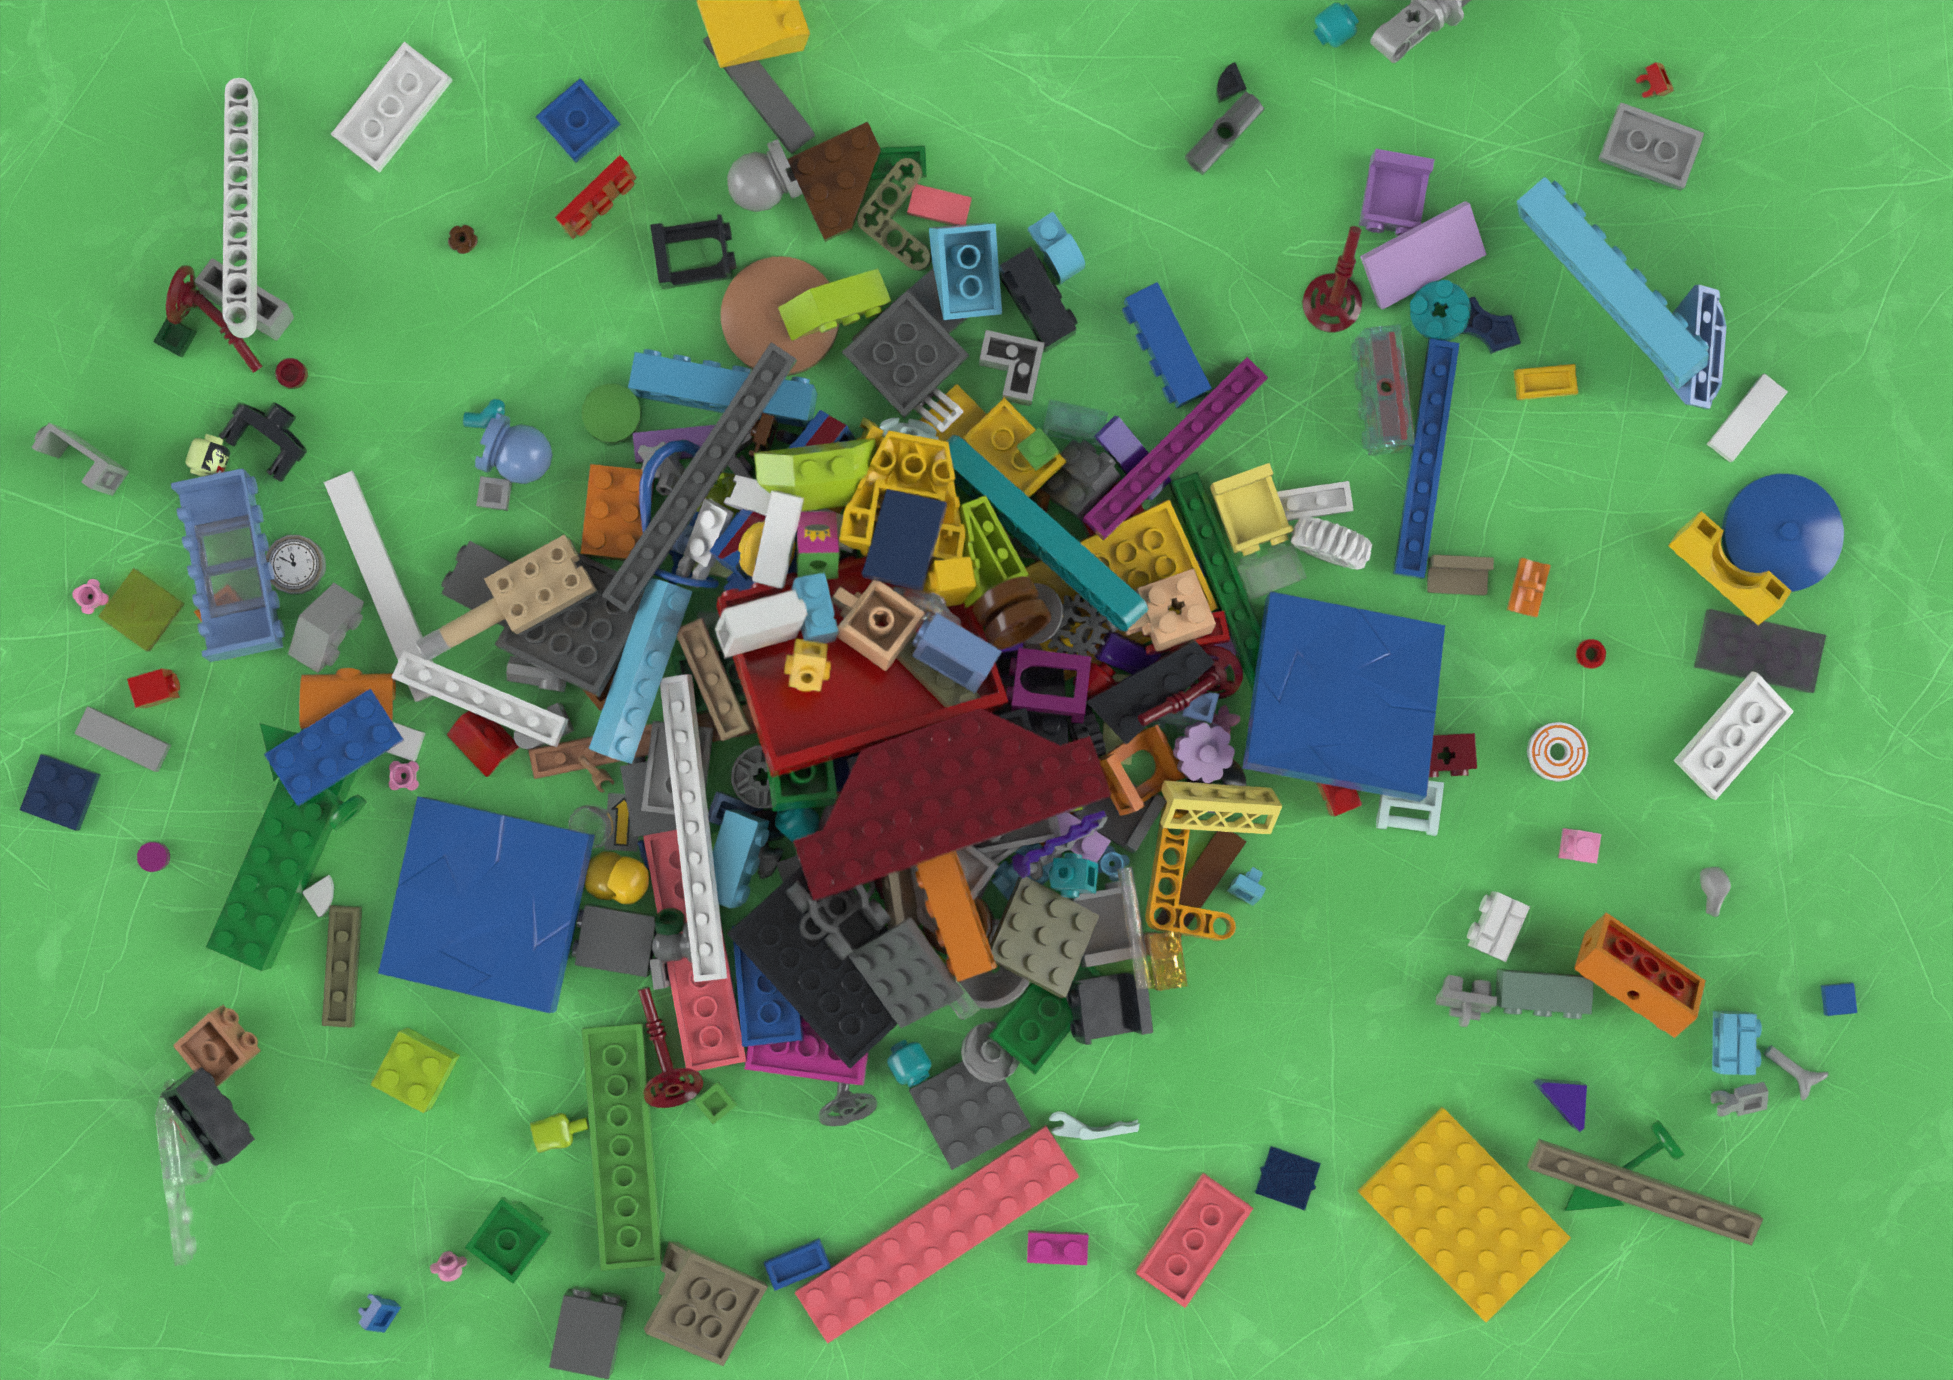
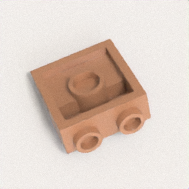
(218, 1045)

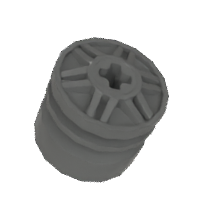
(744, 778)

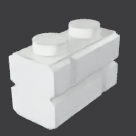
(1498, 925)

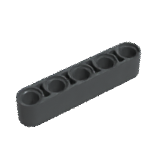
(769, 102)

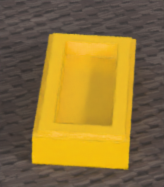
(1546, 382)

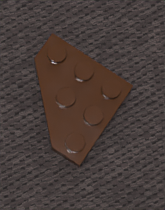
(836, 178)

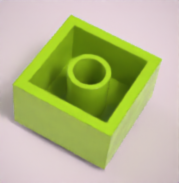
(415, 1070)

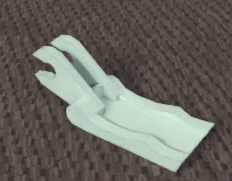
(1077, 1129)

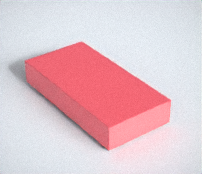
(939, 205)

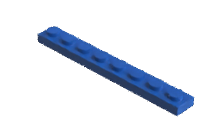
(1426, 458)

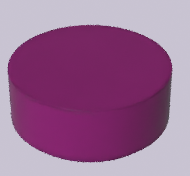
(153, 856)

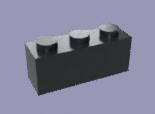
(208, 1116)

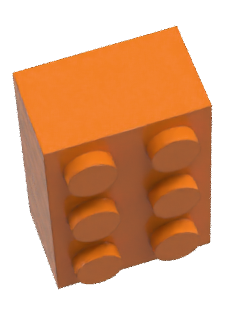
(612, 512)

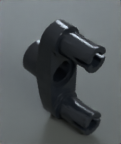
(273, 425)

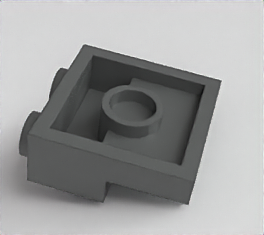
(1081, 479)

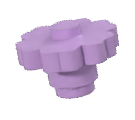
(1203, 752)

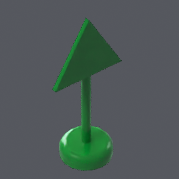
(345, 811)
(1587, 1199)

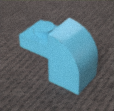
(1058, 247)

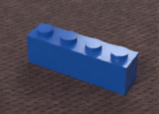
(1166, 345)

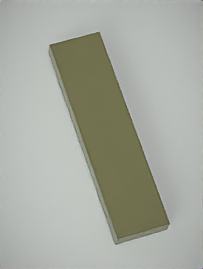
(342, 966)

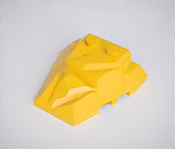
(912, 467)

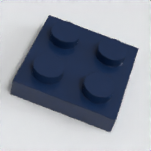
(60, 792)

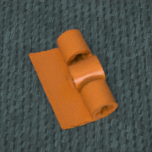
(327, 692)

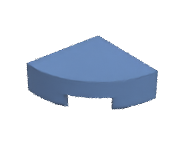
(1202, 707)

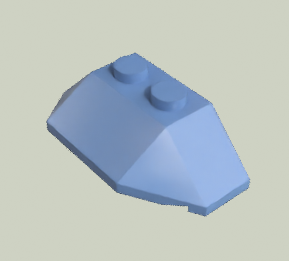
(1704, 318)

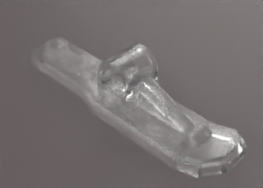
(177, 1158)

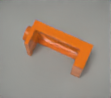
(1123, 793)

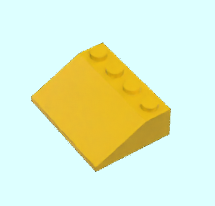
(753, 29)

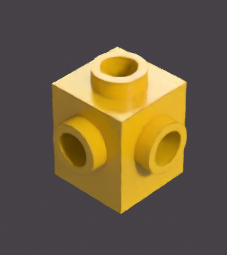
(807, 665)

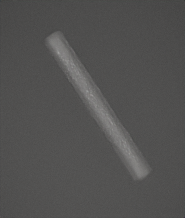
(1134, 928)

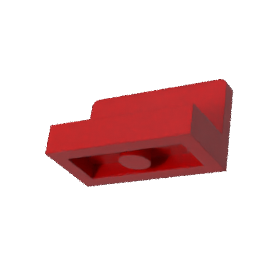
(482, 741)

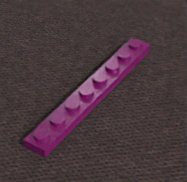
(1174, 449)

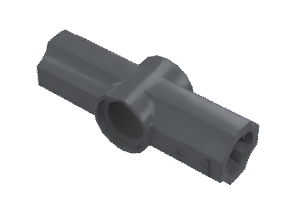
(1236, 120)

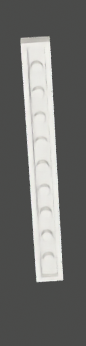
(693, 828)

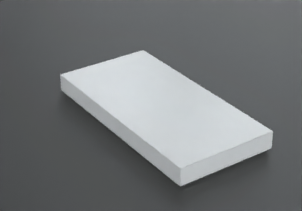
(391, 107)
(1733, 735)

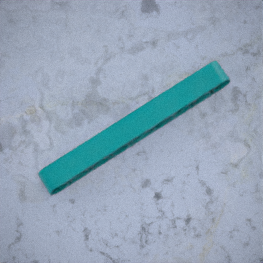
(1046, 537)

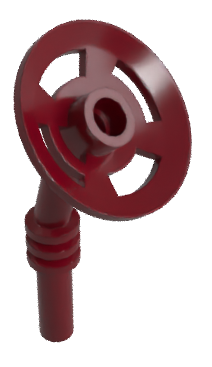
(1335, 294)
(187, 296)
(1208, 681)
(669, 1077)

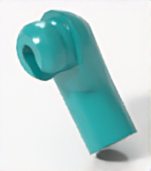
(482, 419)

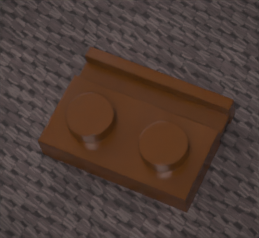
(763, 434)

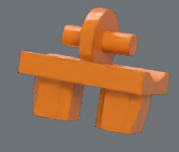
(1528, 587)

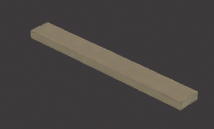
(1644, 1192)

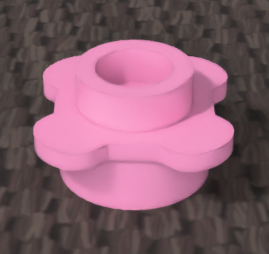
(81, 596)
(396, 770)
(448, 1266)

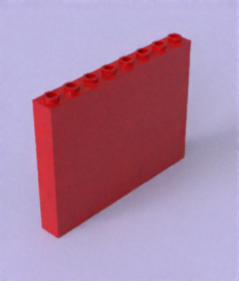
(858, 701)

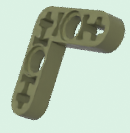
(887, 224)

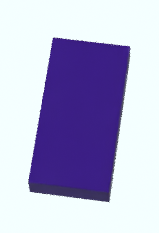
(1124, 653)

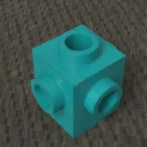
(1073, 875)

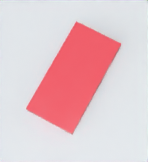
(1194, 1240)

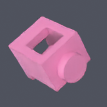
(1579, 845)

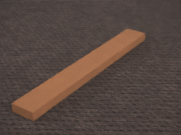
(564, 758)

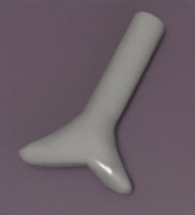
(1805, 1078)

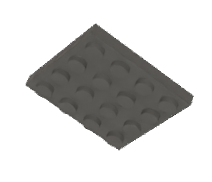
(580, 643)

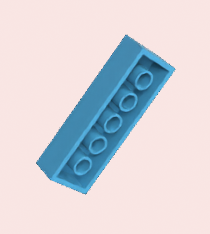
(714, 387)

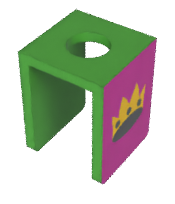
(817, 544)

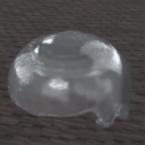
(592, 820)

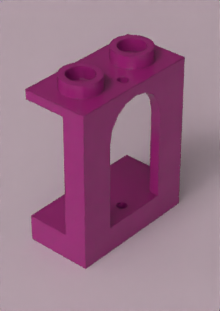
(1021, 698)

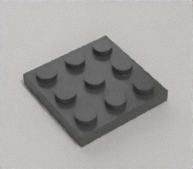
(905, 354)
(906, 973)
(968, 1113)

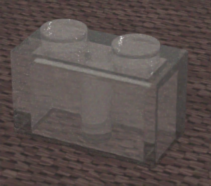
(1271, 571)

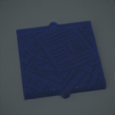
(1287, 1178)

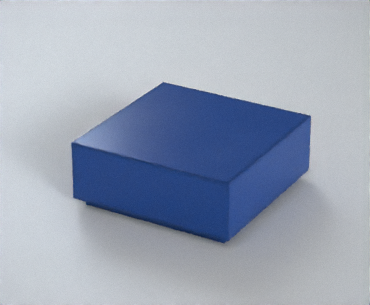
(1839, 999)

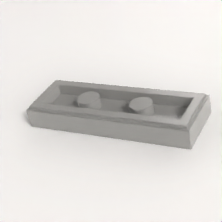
(122, 739)

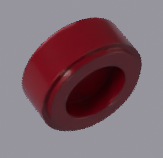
(291, 373)

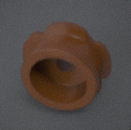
(469, 242)

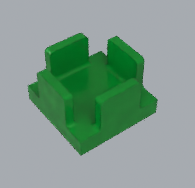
(509, 1238)

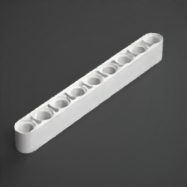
(240, 220)

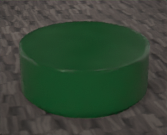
(669, 921)

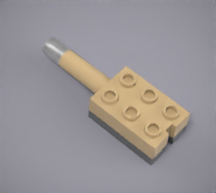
(523, 594)

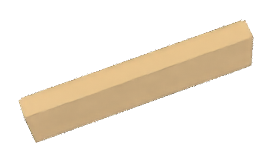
(712, 679)

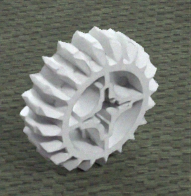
(1331, 542)

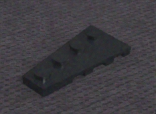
(1148, 688)

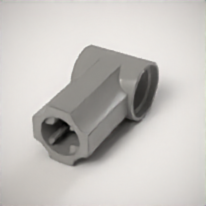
(526, 673)

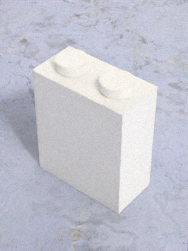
(760, 623)

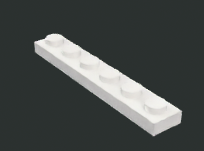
(480, 698)

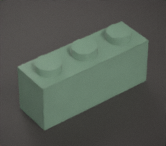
(1544, 993)

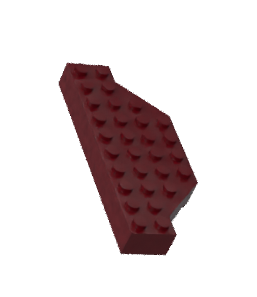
(944, 794)

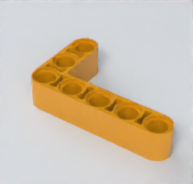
(1170, 902)

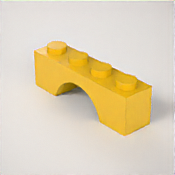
(1753, 593)

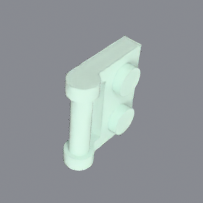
(1430, 803)

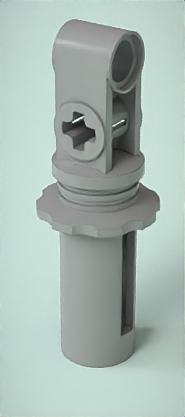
(1414, 24)

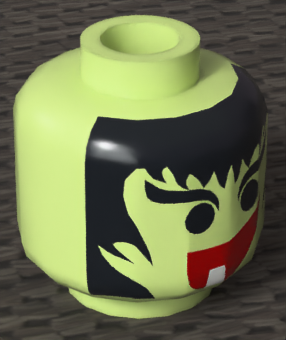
(207, 456)

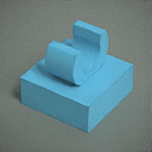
(1247, 886)

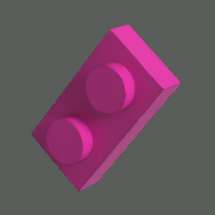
(1057, 1247)

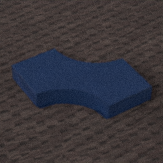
(1495, 331)

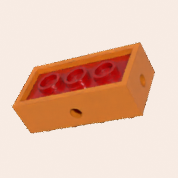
(1640, 975)

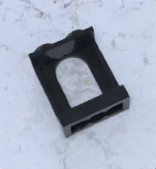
(687, 232)

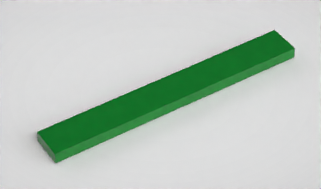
(1219, 569)

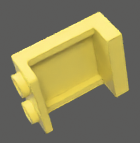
(1251, 510)

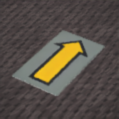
(622, 835)

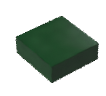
(175, 337)

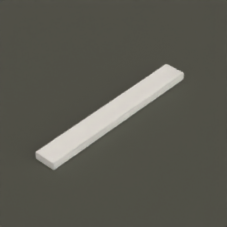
(376, 567)

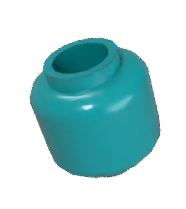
(1336, 24)
(797, 822)
(909, 1063)

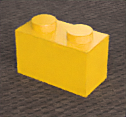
(951, 580)

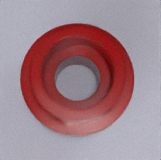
(1597, 647)

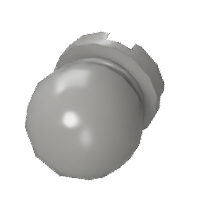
(761, 179)

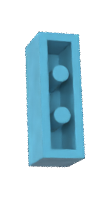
(737, 855)

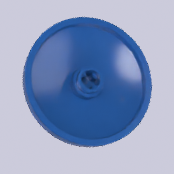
(1785, 529)

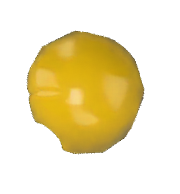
(599, 874)
(628, 880)

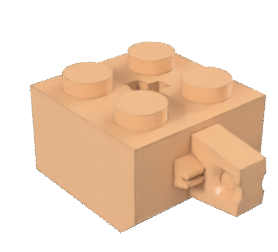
(871, 608)
(1165, 626)

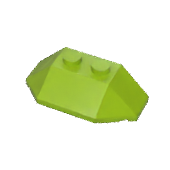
(819, 473)

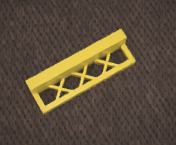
(1225, 801)

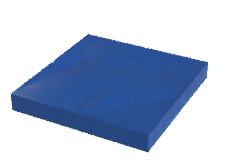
(1344, 697)
(486, 904)

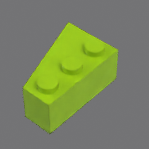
(834, 304)
(989, 547)

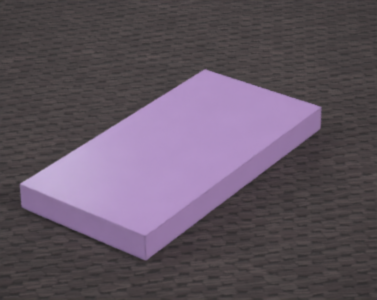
(1423, 255)

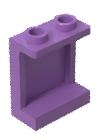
(1395, 191)

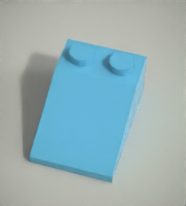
(966, 270)

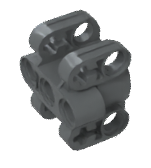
(828, 921)

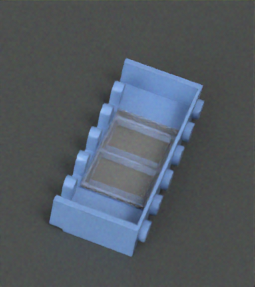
(229, 565)

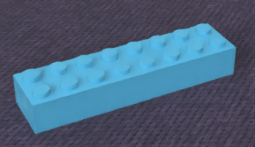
(1612, 282)

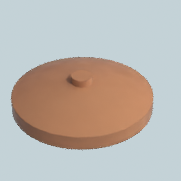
(752, 313)

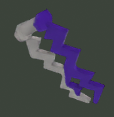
(1032, 862)

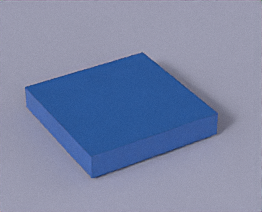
(578, 120)

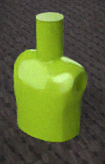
(556, 1131)

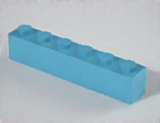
(640, 670)

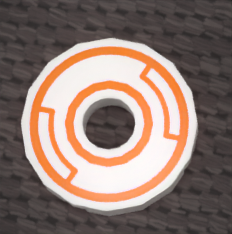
(1575, 751)

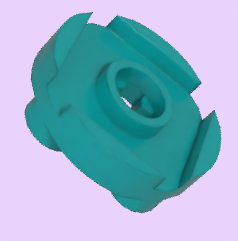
(1441, 293)

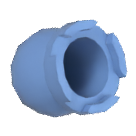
(518, 451)

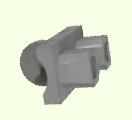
(669, 470)
(1466, 1004)

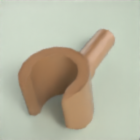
(598, 775)

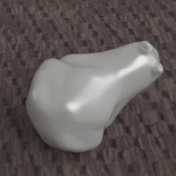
(1716, 887)

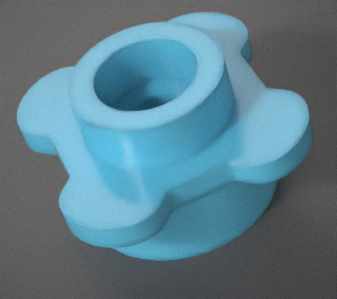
(1119, 860)

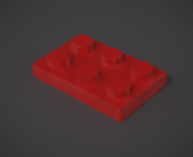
(597, 198)

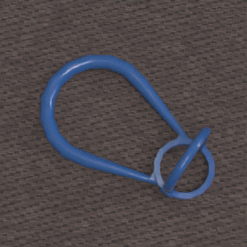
(645, 508)

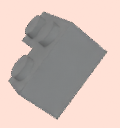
(1018, 357)
(324, 627)

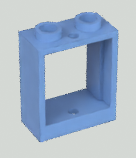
(954, 652)

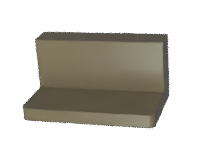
(1458, 574)

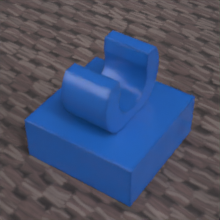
(378, 1314)

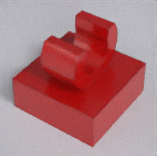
(1658, 80)

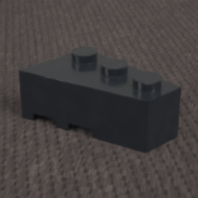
(1037, 299)

